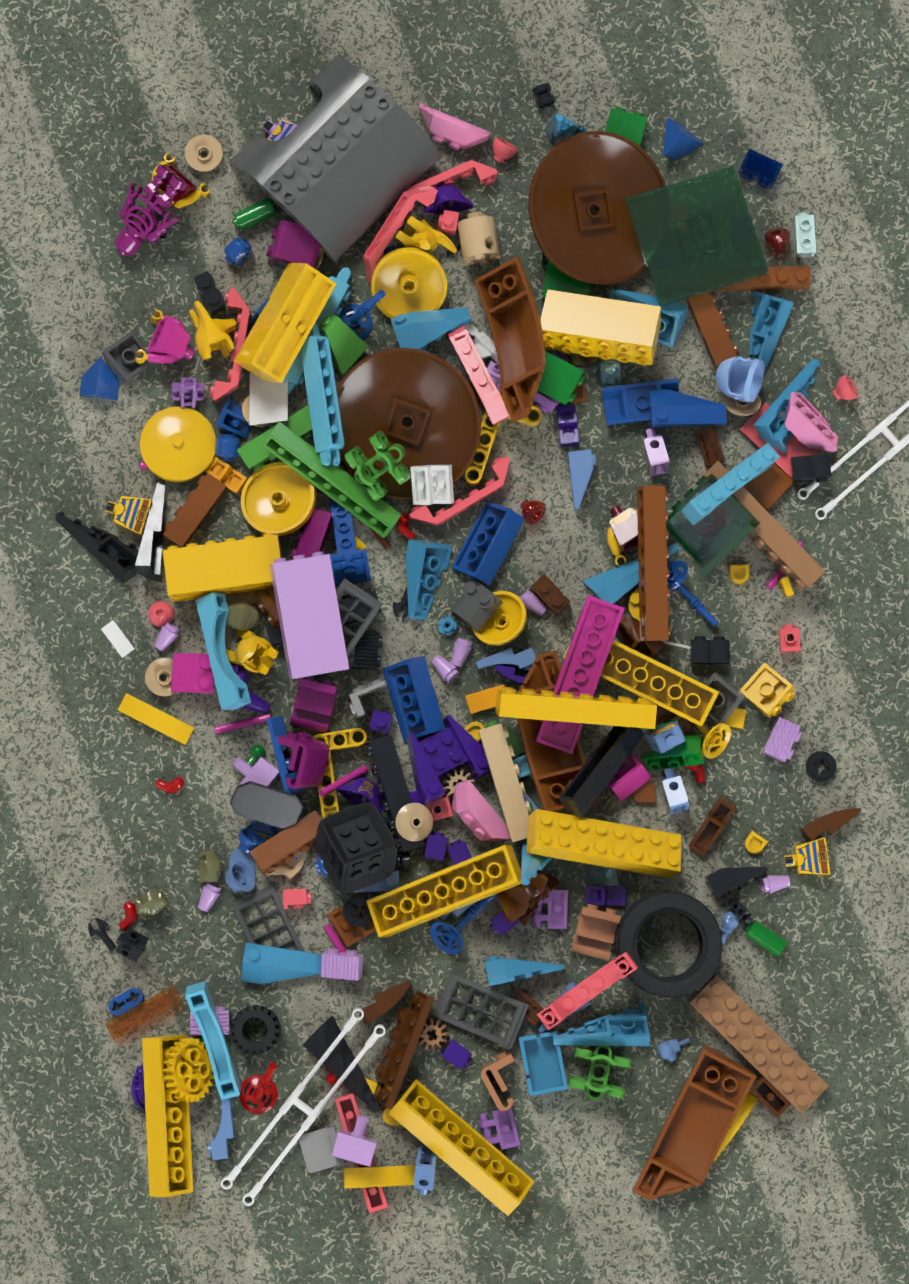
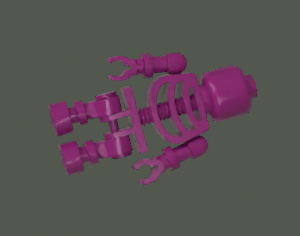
(130, 239)

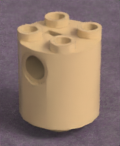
(478, 239)

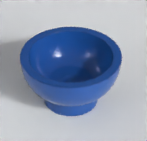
(249, 840)

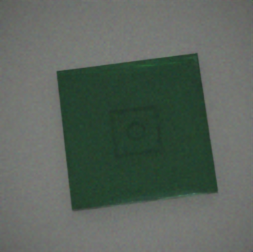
(696, 236)

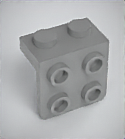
(357, 705)
(318, 1149)

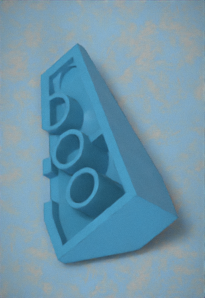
(672, 315)
(423, 327)
(423, 568)
(273, 964)
(509, 970)

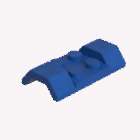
(631, 401)
(277, 727)

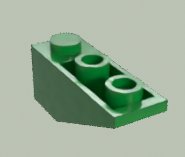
(685, 754)

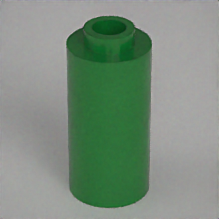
(254, 215)
(765, 938)

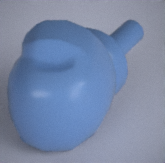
(728, 922)
(669, 1049)

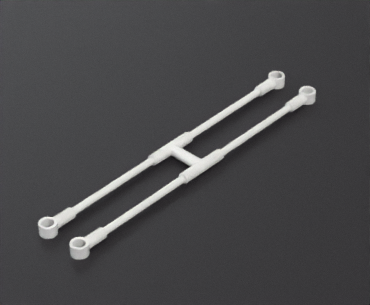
(897, 446)
(312, 1114)

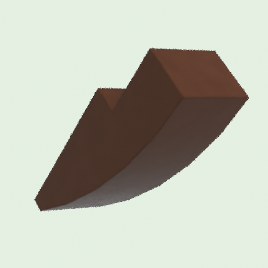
(630, 633)
(829, 823)
(712, 825)
(384, 1001)

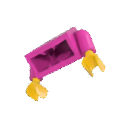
(168, 341)

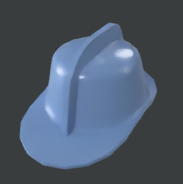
(241, 871)

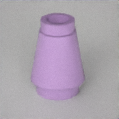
(533, 602)
(166, 636)
(460, 651)
(445, 668)
(773, 883)
(208, 896)

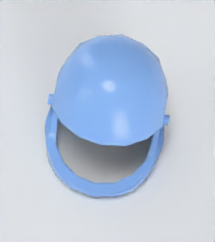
(740, 378)

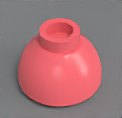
(503, 150)
(845, 389)
(161, 613)

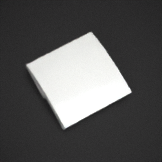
(432, 484)

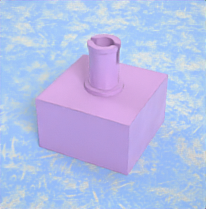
(260, 773)
(355, 1145)

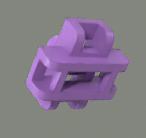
(187, 390)

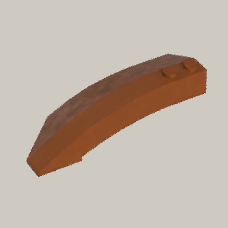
(515, 334)
(549, 767)
(695, 1125)

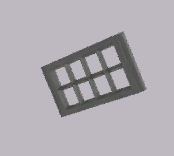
(364, 598)
(255, 899)
(514, 1024)

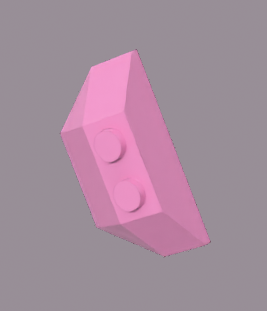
(451, 130)
(809, 424)
(478, 814)

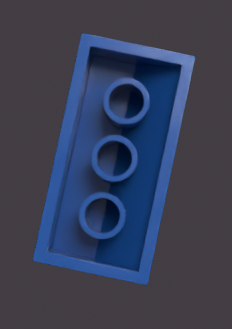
(488, 542)
(414, 698)

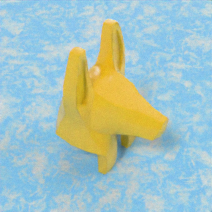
(423, 236)
(211, 333)
(253, 653)

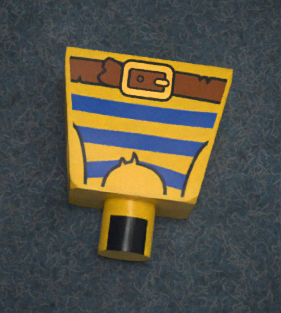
(130, 513)
(810, 858)

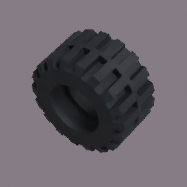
(267, 1042)

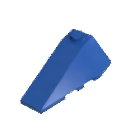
(677, 409)

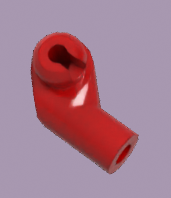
(402, 527)
(699, 772)
(170, 787)
(130, 915)

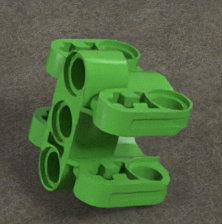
(357, 459)
(591, 1080)

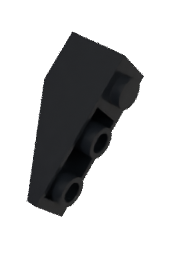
(729, 878)

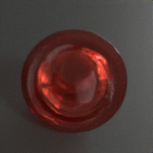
(777, 239)
(532, 511)

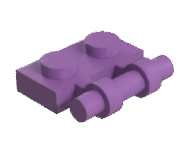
(557, 910)
(505, 1128)

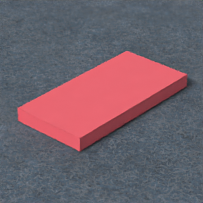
(794, 447)

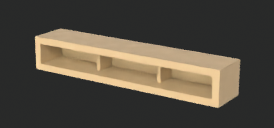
(505, 779)

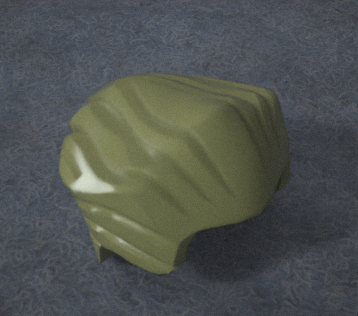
(242, 615)
(209, 866)
(151, 903)

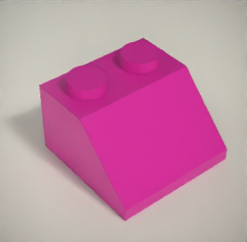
(191, 673)
(628, 778)

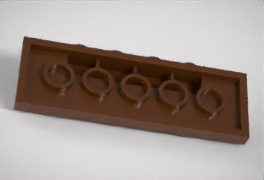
(401, 1048)

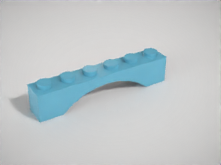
(730, 483)
(213, 616)
(212, 1033)

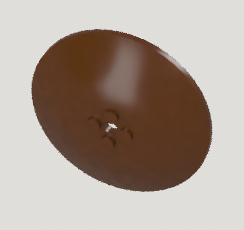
(584, 172)
(416, 386)

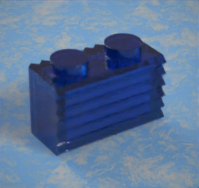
(760, 169)

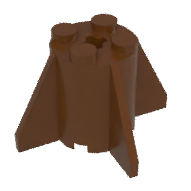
(522, 899)

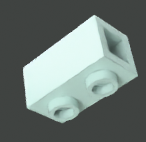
(804, 235)

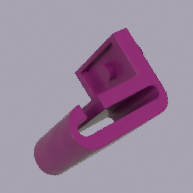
(292, 245)
(314, 704)
(307, 757)

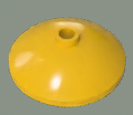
(511, 611)

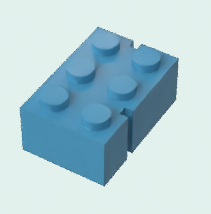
(542, 1063)

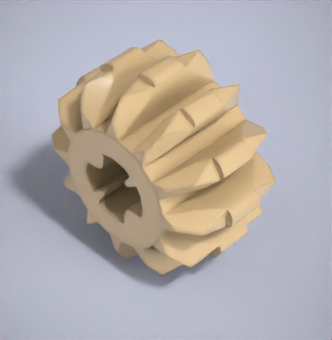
(455, 779)

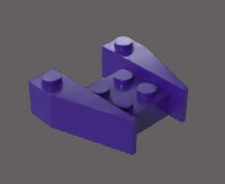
(443, 754)

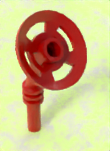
(260, 1090)

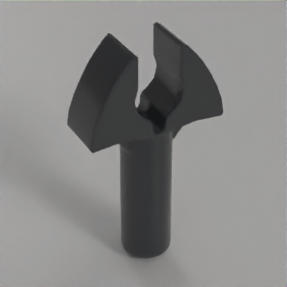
(404, 602)
(102, 934)

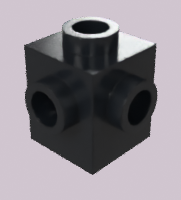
(131, 944)

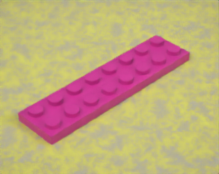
(582, 666)

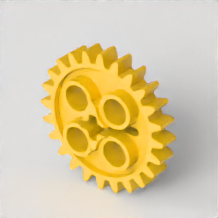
(188, 1070)

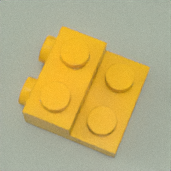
(768, 690)

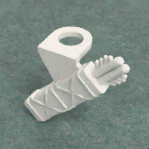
(483, 343)

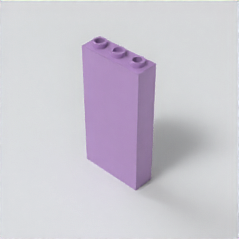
(309, 615)

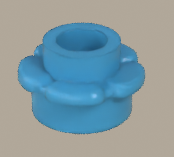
(442, 626)

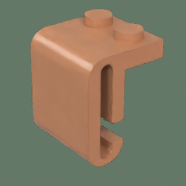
(595, 932)
(502, 1060)

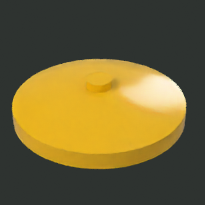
(411, 282)
(178, 444)
(277, 499)

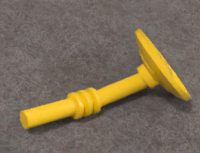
(712, 739)

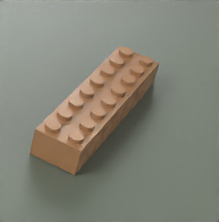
(775, 540)
(758, 1043)

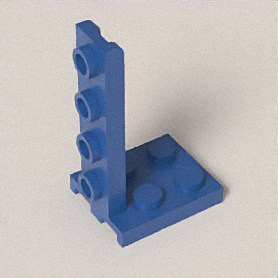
(348, 561)

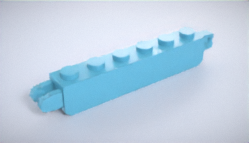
(340, 293)
(322, 397)

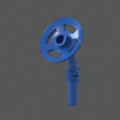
(358, 311)
(676, 582)
(452, 932)

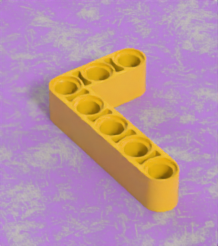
(486, 449)
(349, 743)

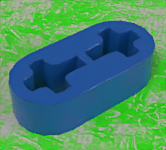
(128, 1005)

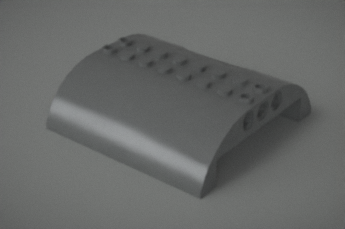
(341, 160)

